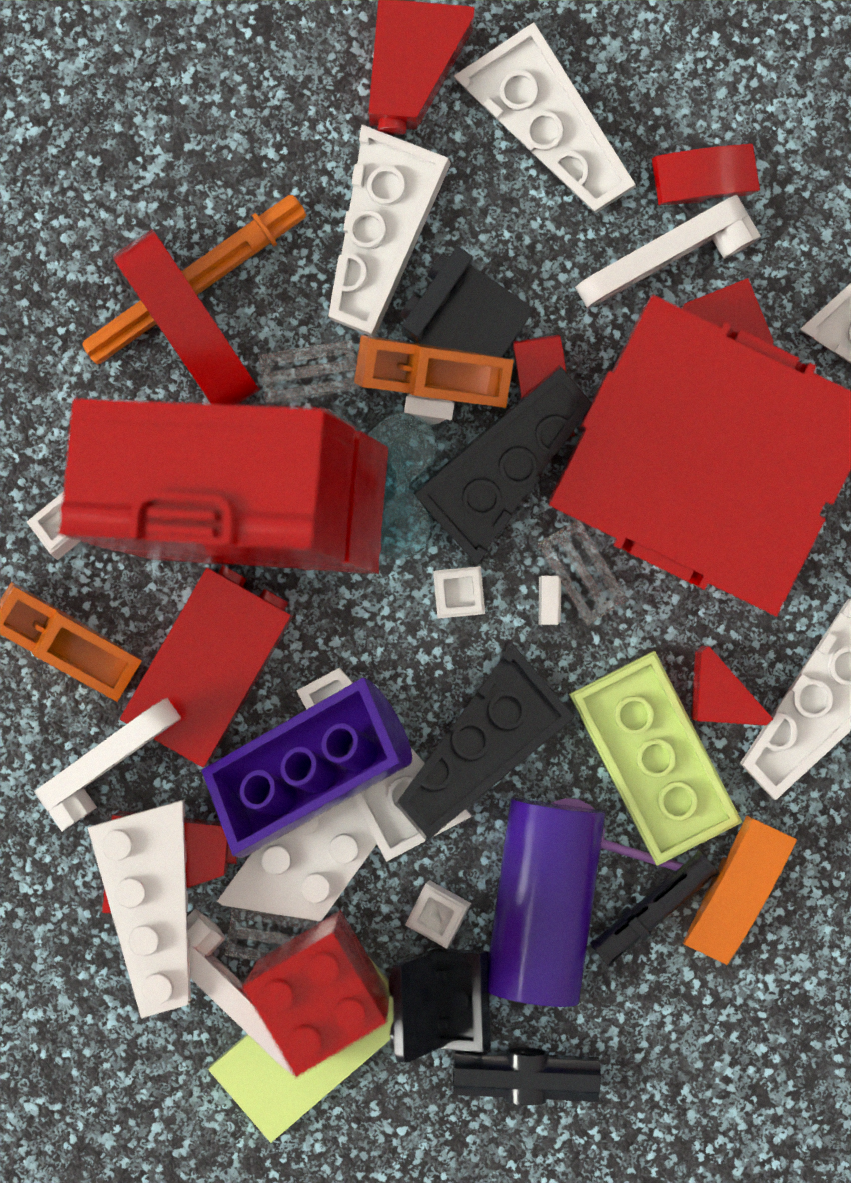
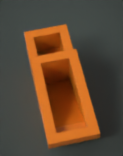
(433, 371)
(65, 642)
(739, 890)

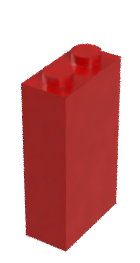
(211, 661)

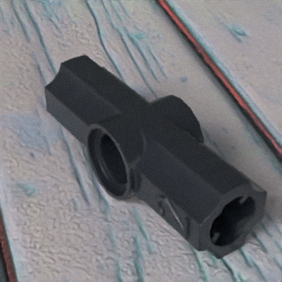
(526, 1076)

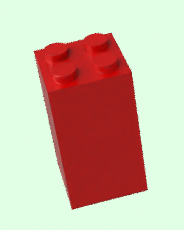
(318, 993)

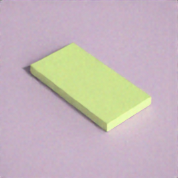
(655, 758)
(275, 1096)

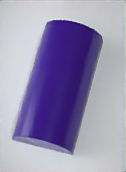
(307, 766)
(544, 902)

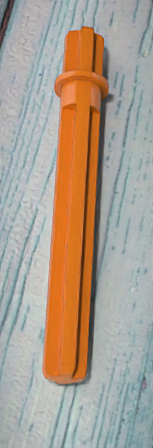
(200, 274)

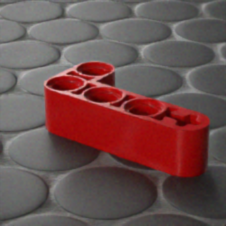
(184, 321)

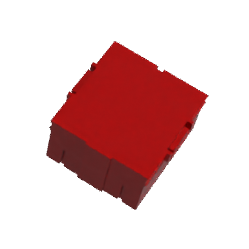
(710, 455)
(224, 485)

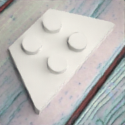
(304, 868)

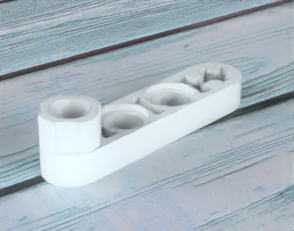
(723, 223)
(65, 793)
(222, 984)

